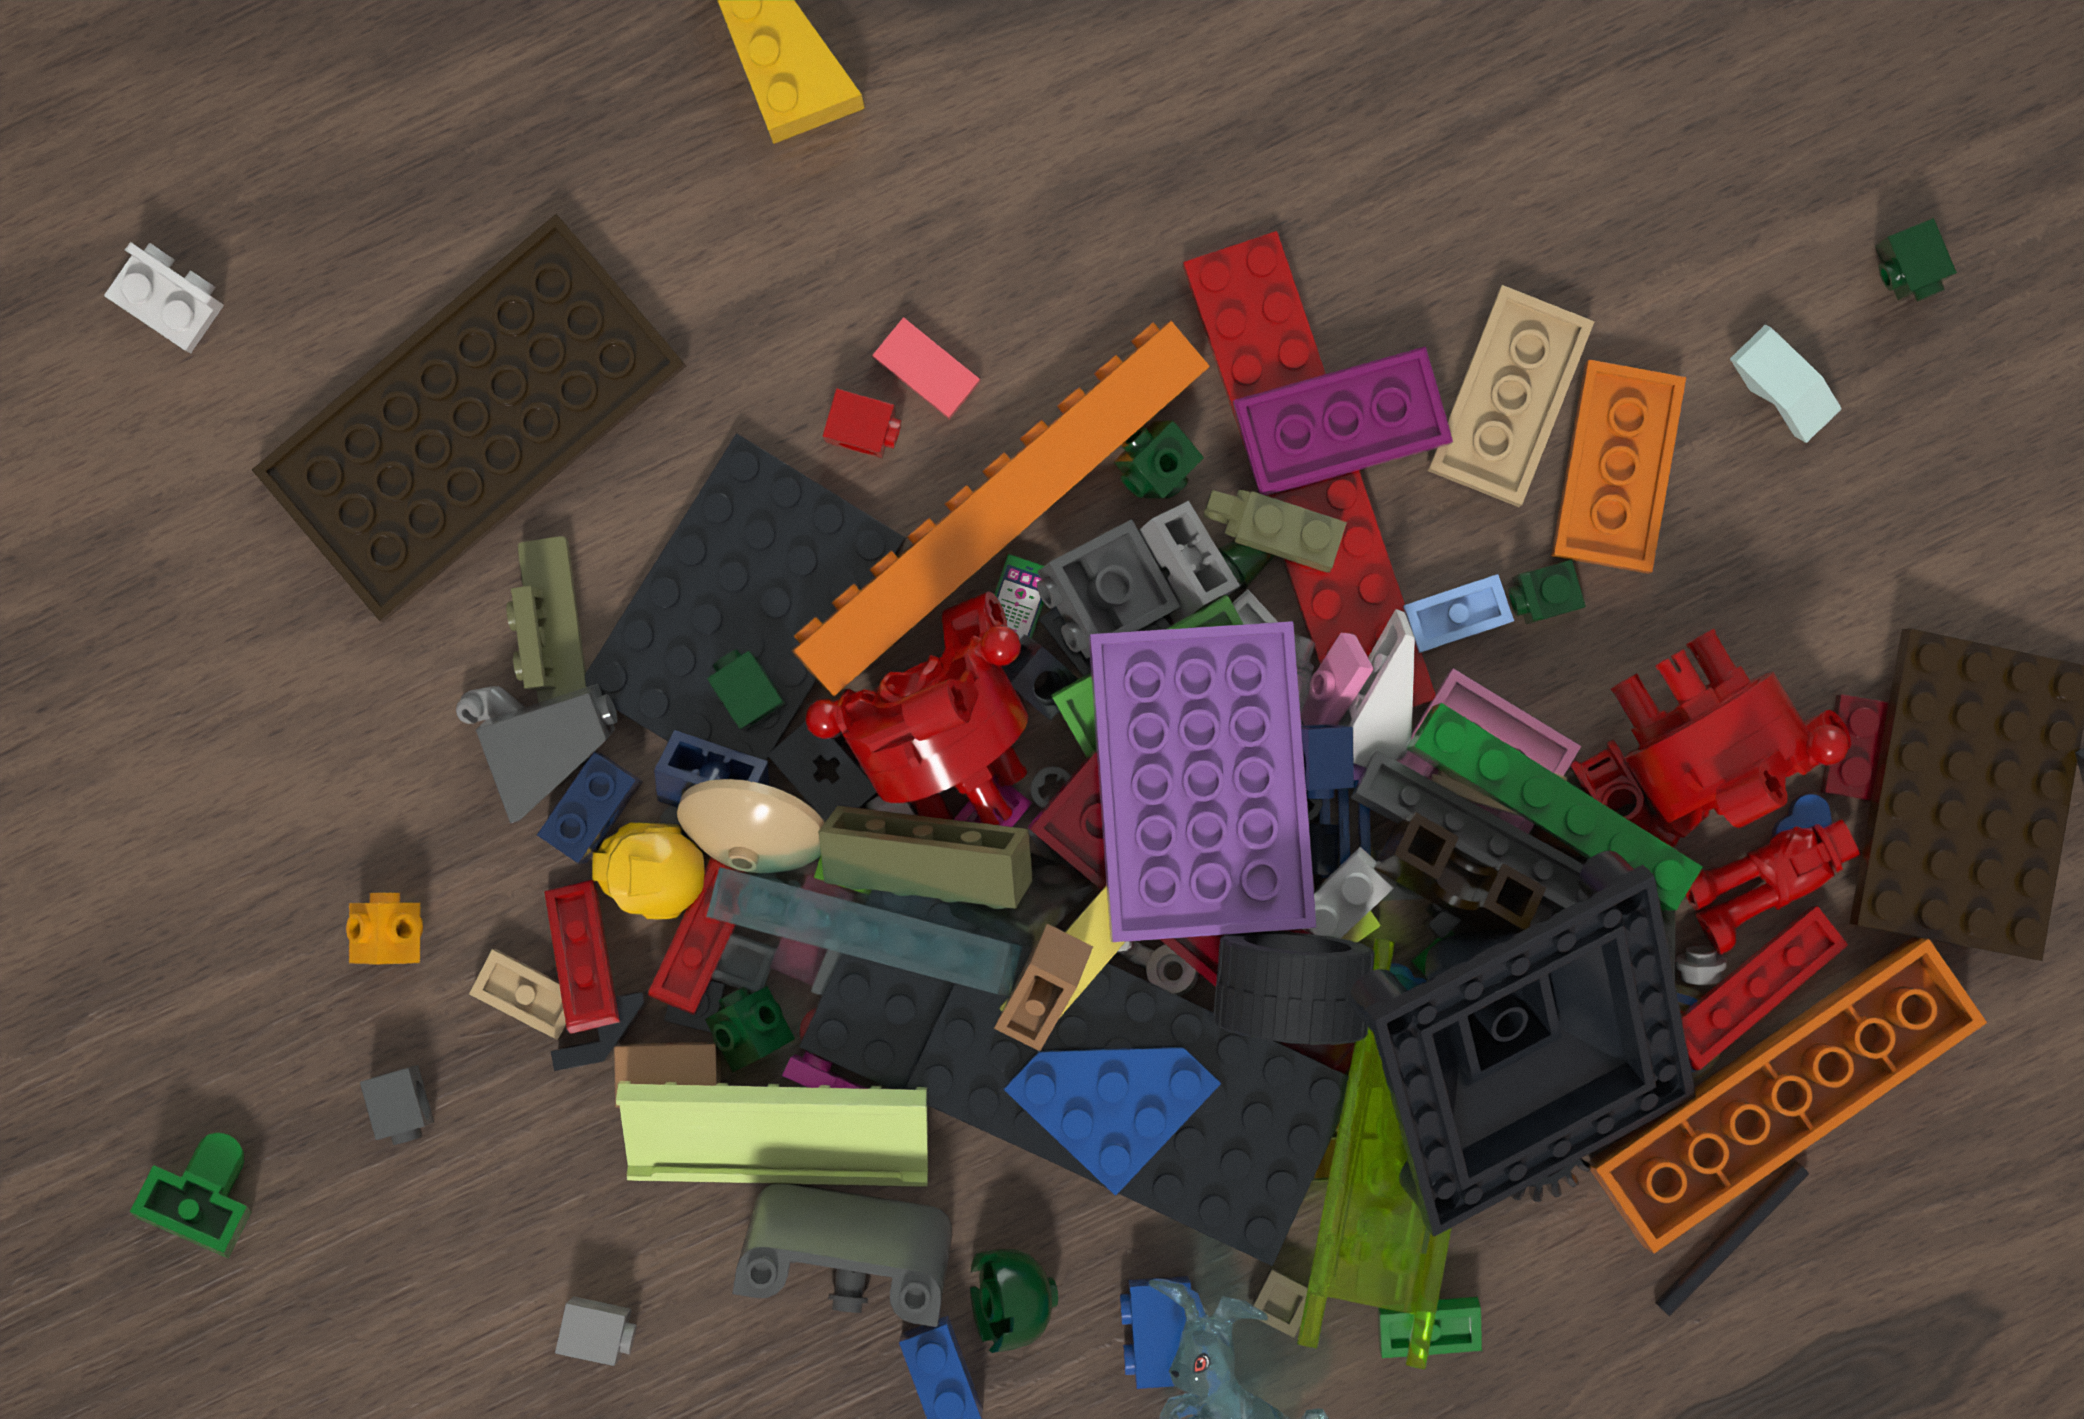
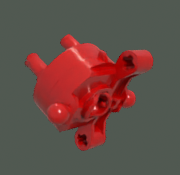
(941, 719)
(1721, 743)

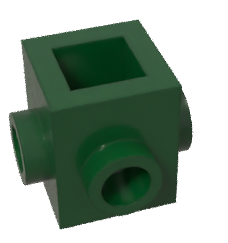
(1157, 460)
(748, 1027)

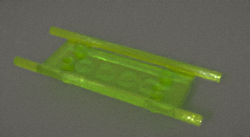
(1368, 1222)

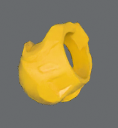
(649, 869)

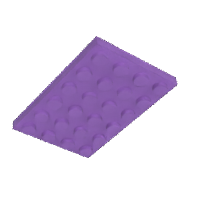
(1202, 781)

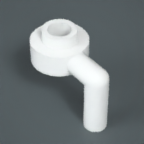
(1156, 966)

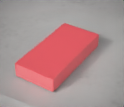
(926, 368)

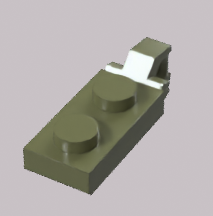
(1278, 527)

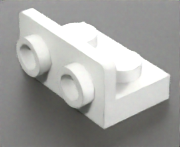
(162, 298)

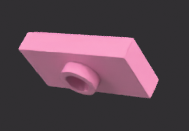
(1336, 682)

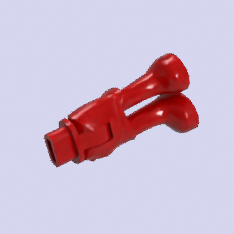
(1790, 866)

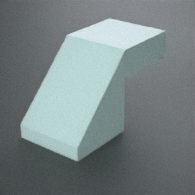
(1788, 381)

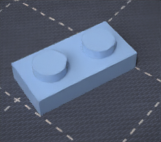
(1458, 613)

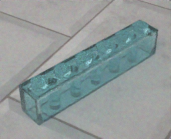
(864, 931)

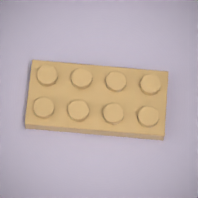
(1511, 395)

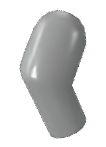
(485, 704)

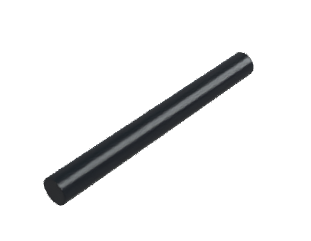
(1732, 1238)

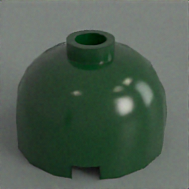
(1012, 1298)

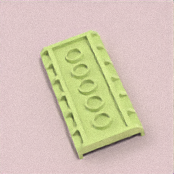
(775, 1134)

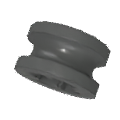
(1039, 781)

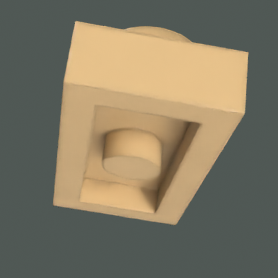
(521, 993)

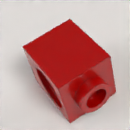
(861, 424)

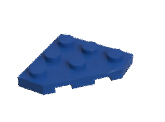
(1112, 1103)

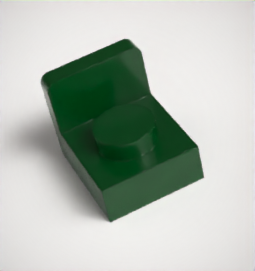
(1546, 592)

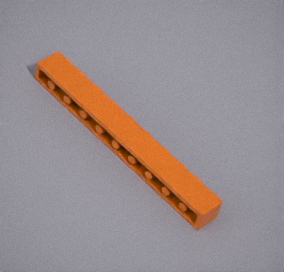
(1000, 508)

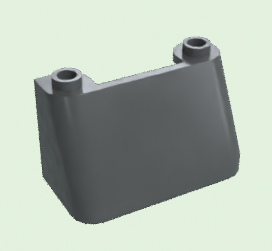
(848, 1234)

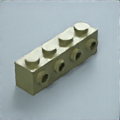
(926, 856)

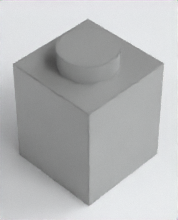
(595, 1331)

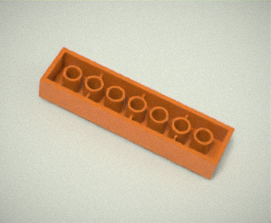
(1786, 1093)

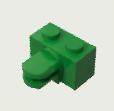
(198, 1202)

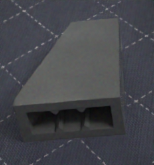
(543, 744)

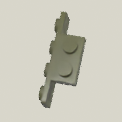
(547, 620)

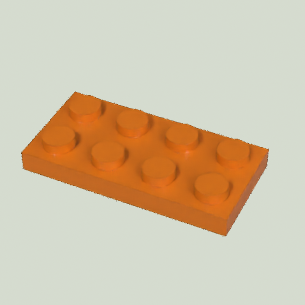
(1618, 466)

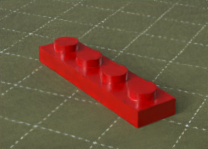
(1759, 985)

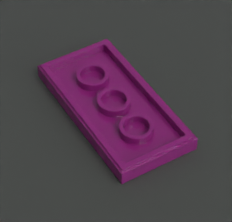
(1342, 422)

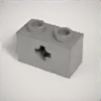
(1188, 560)

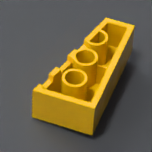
(789, 67)

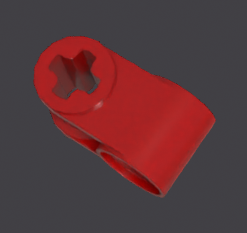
(1613, 783)

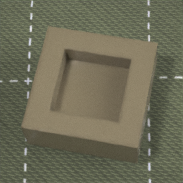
(1282, 1301)

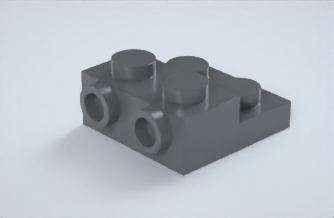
(1106, 587)

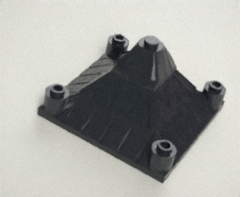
(1530, 1044)

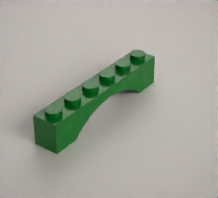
(1547, 800)

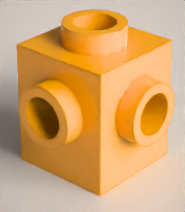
(384, 930)

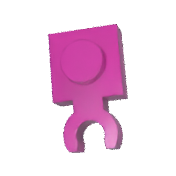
(816, 1071)

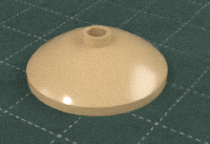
(750, 825)

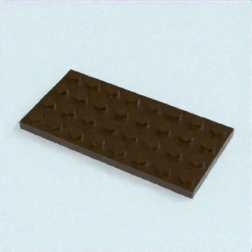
(468, 418)

